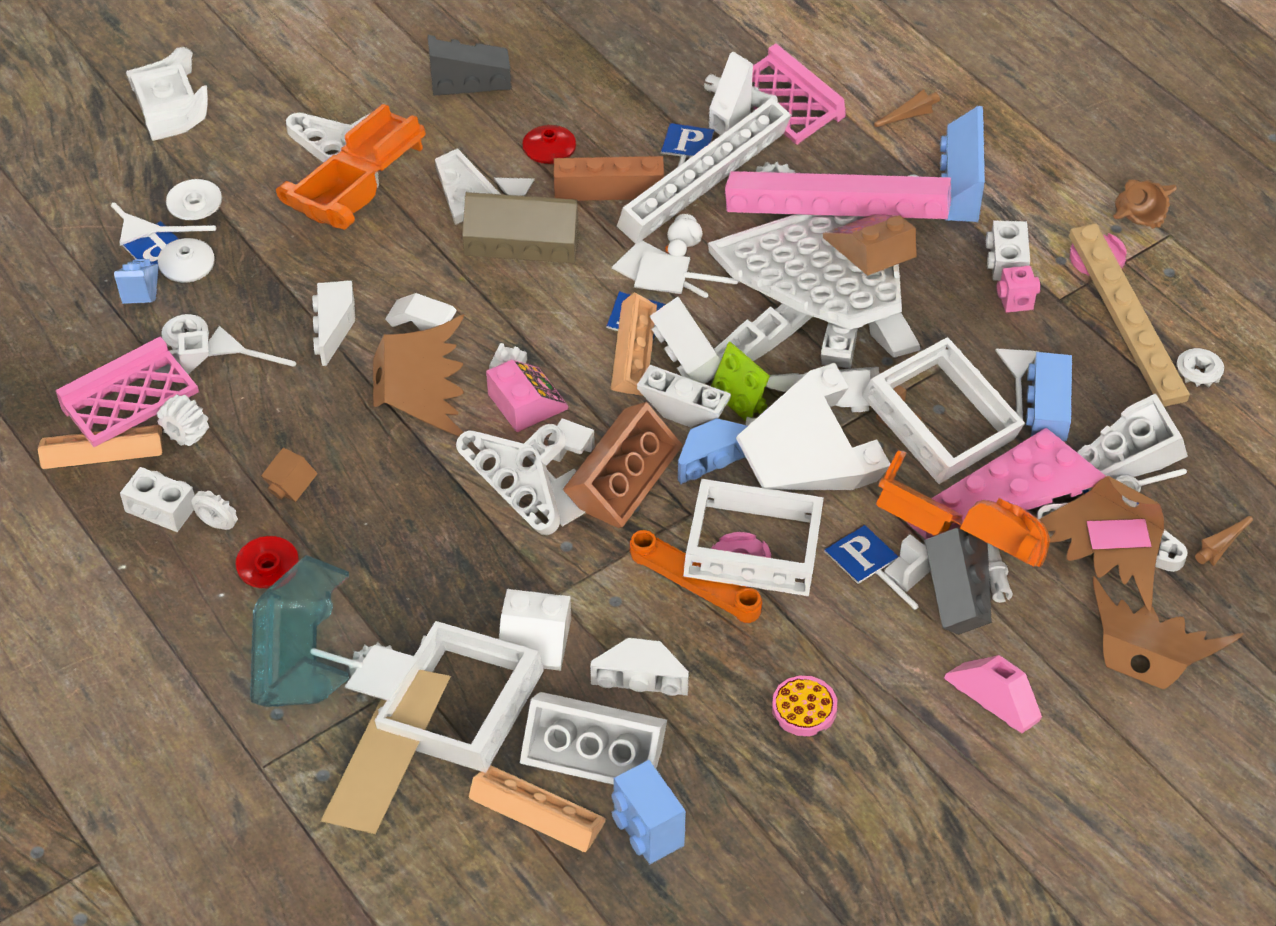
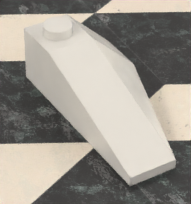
(855, 378)
(1137, 442)

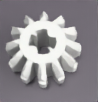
(182, 420)

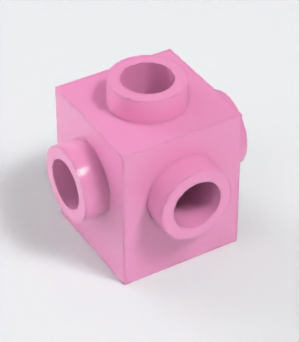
(1018, 288)

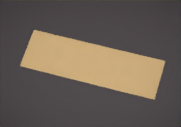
(383, 758)

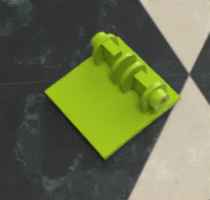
(743, 380)

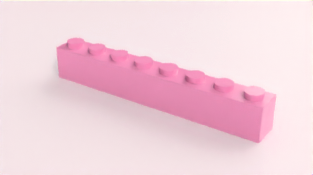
(838, 194)

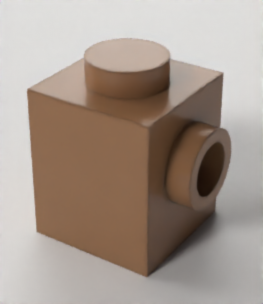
(288, 475)

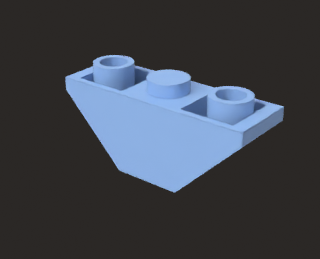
(137, 281)
(709, 448)

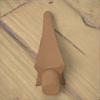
(916, 106)
(1217, 544)

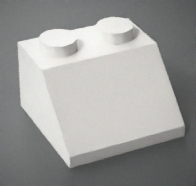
(537, 623)

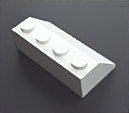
(589, 738)

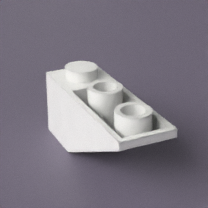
(732, 95)
(335, 317)

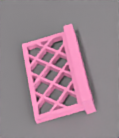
(806, 85)
(116, 377)

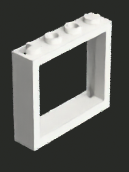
(916, 435)
(751, 569)
(482, 751)

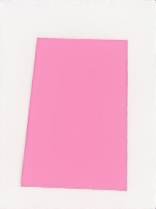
(1118, 534)

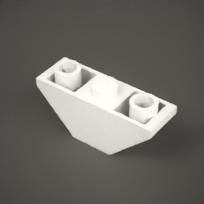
(838, 346)
(681, 398)
(640, 667)

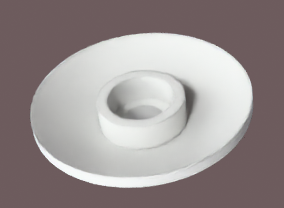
(193, 199)
(186, 260)

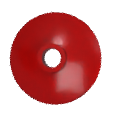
(549, 142)
(263, 553)

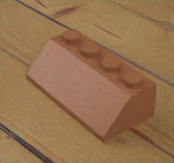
(606, 177)
(623, 465)

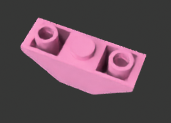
(999, 689)

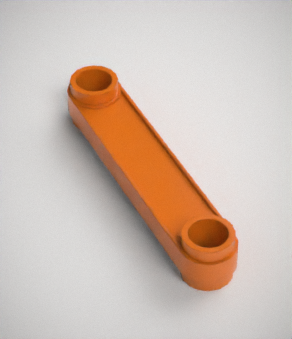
(670, 563)

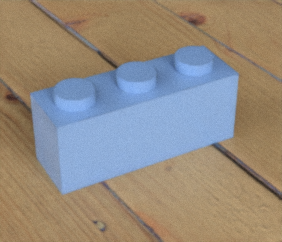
(1050, 394)

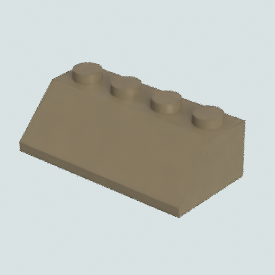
(520, 227)

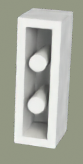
(685, 342)

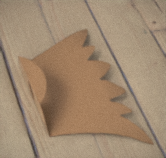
(416, 374)
(1103, 504)
(1142, 634)

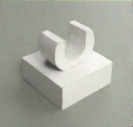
(506, 354)

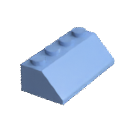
(964, 165)

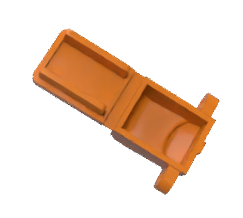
(348, 179)
(996, 523)

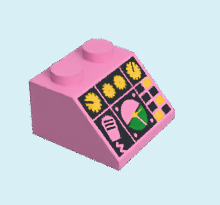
(523, 394)

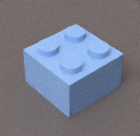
(648, 812)

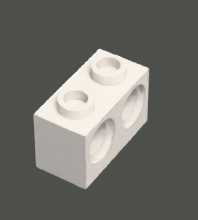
(1008, 246)
(158, 499)

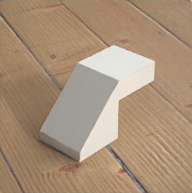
(421, 310)
(191, 351)

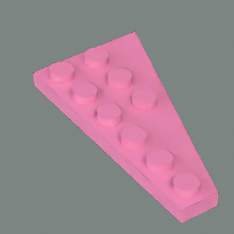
(1024, 476)

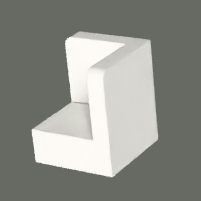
(577, 438)
(911, 564)

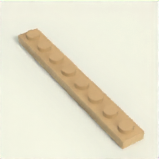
(1129, 315)

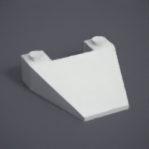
(802, 444)

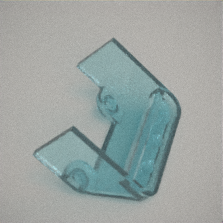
(287, 631)

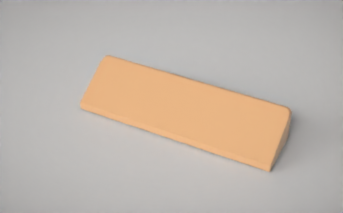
(633, 344)
(77, 450)
(536, 808)

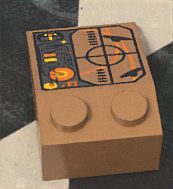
(875, 242)

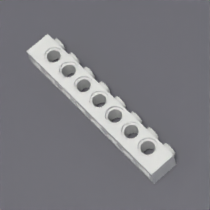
(703, 171)

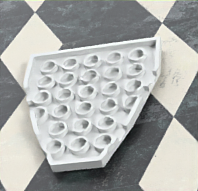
(807, 273)

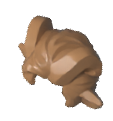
(1144, 202)

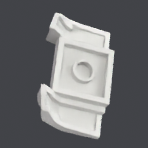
(168, 96)

